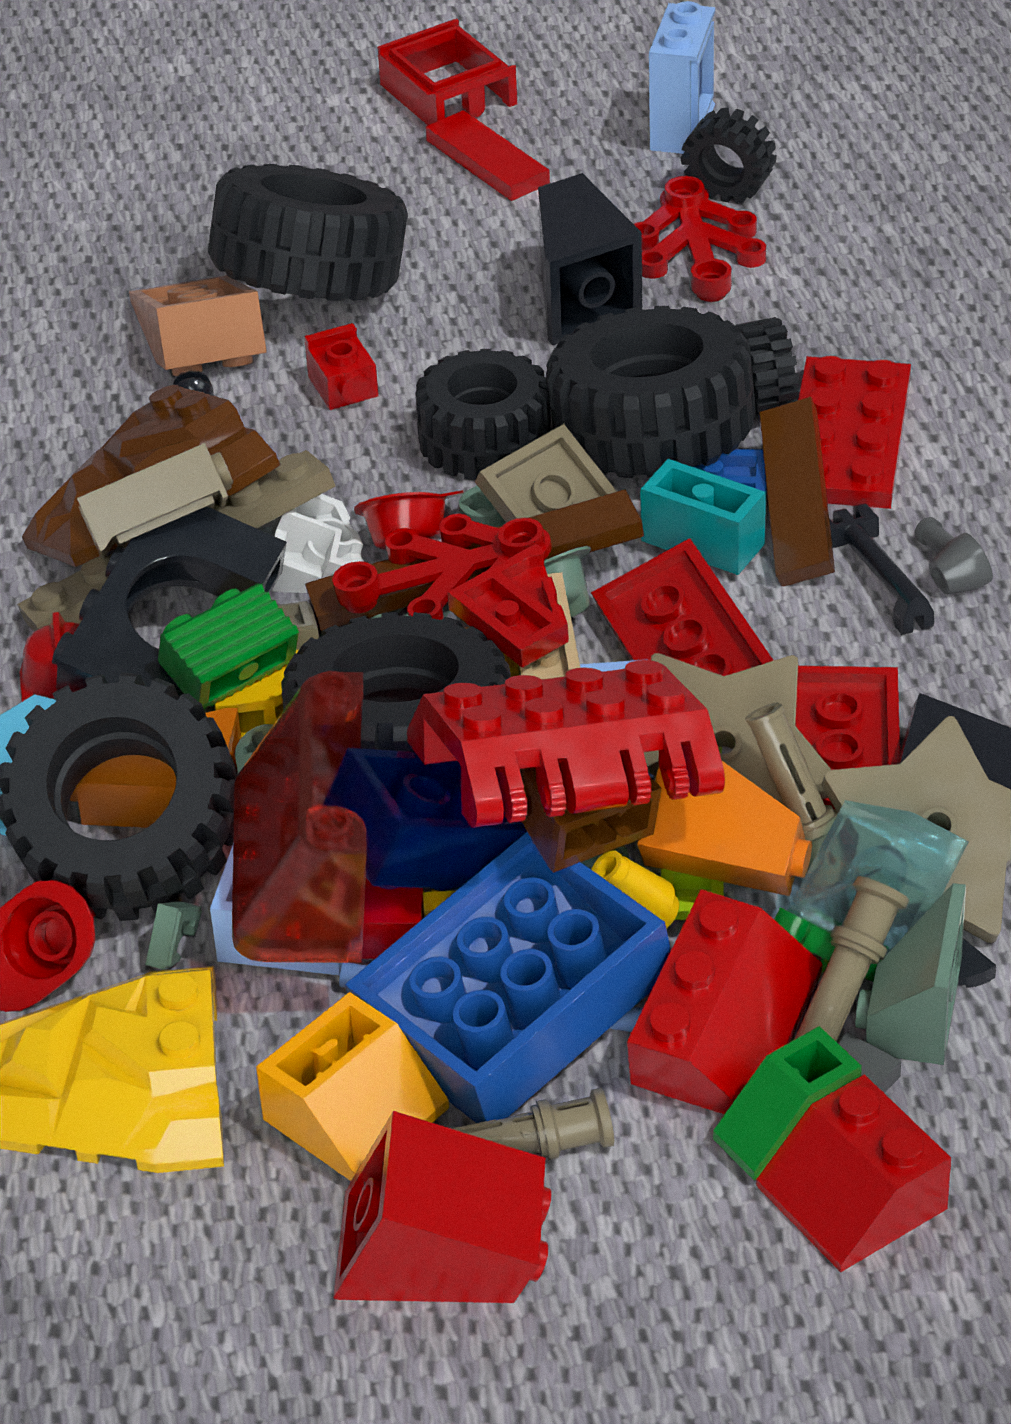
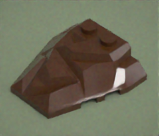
(159, 430)

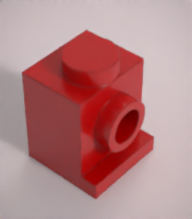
(340, 366)

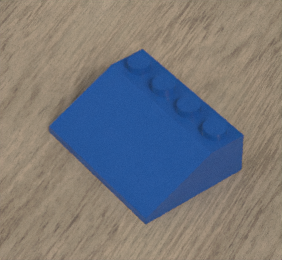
(515, 977)

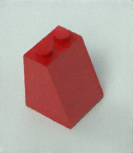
(441, 1218)

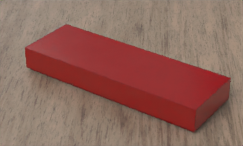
(487, 155)

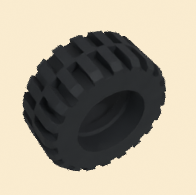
(307, 232)
(653, 388)
(399, 664)
(99, 726)

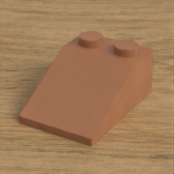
(200, 323)

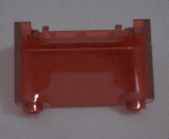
(293, 859)

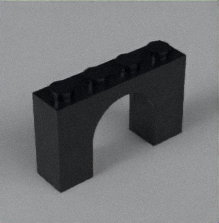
(194, 551)

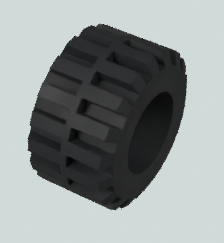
(480, 409)

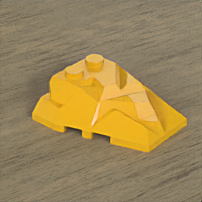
(118, 1074)

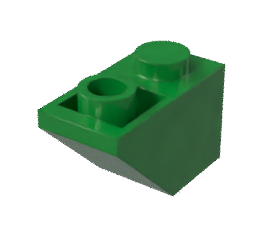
(780, 1096)

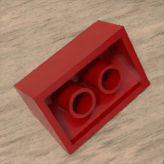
(720, 1003)

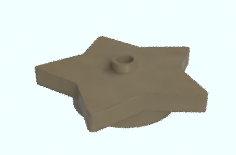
(728, 704)
(951, 790)

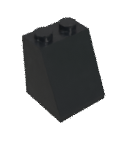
(586, 256)

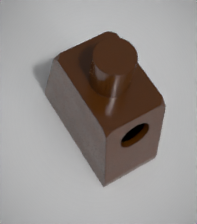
(585, 835)

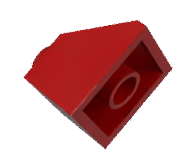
(857, 1174)

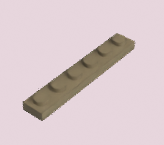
(269, 497)

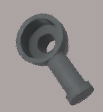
(959, 562)

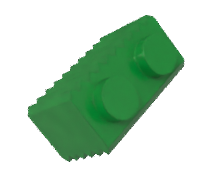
(227, 645)

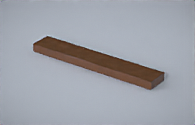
(590, 523)

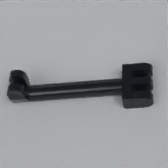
(859, 534)

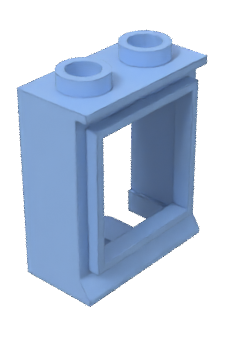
(680, 74)

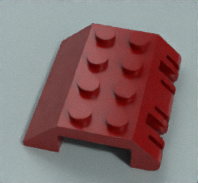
(580, 735)

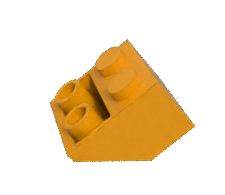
(343, 1081)

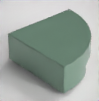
(169, 926)

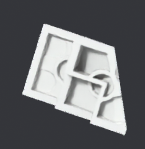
(316, 540)

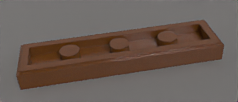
(796, 492)

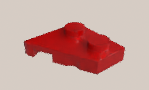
(514, 607)

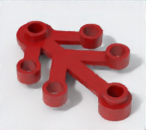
(688, 201)
(447, 562)

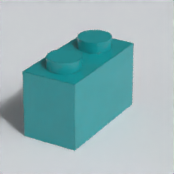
(712, 511)

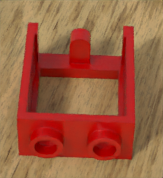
(408, 58)

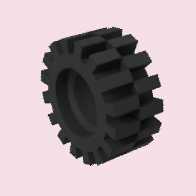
(741, 138)
(771, 363)

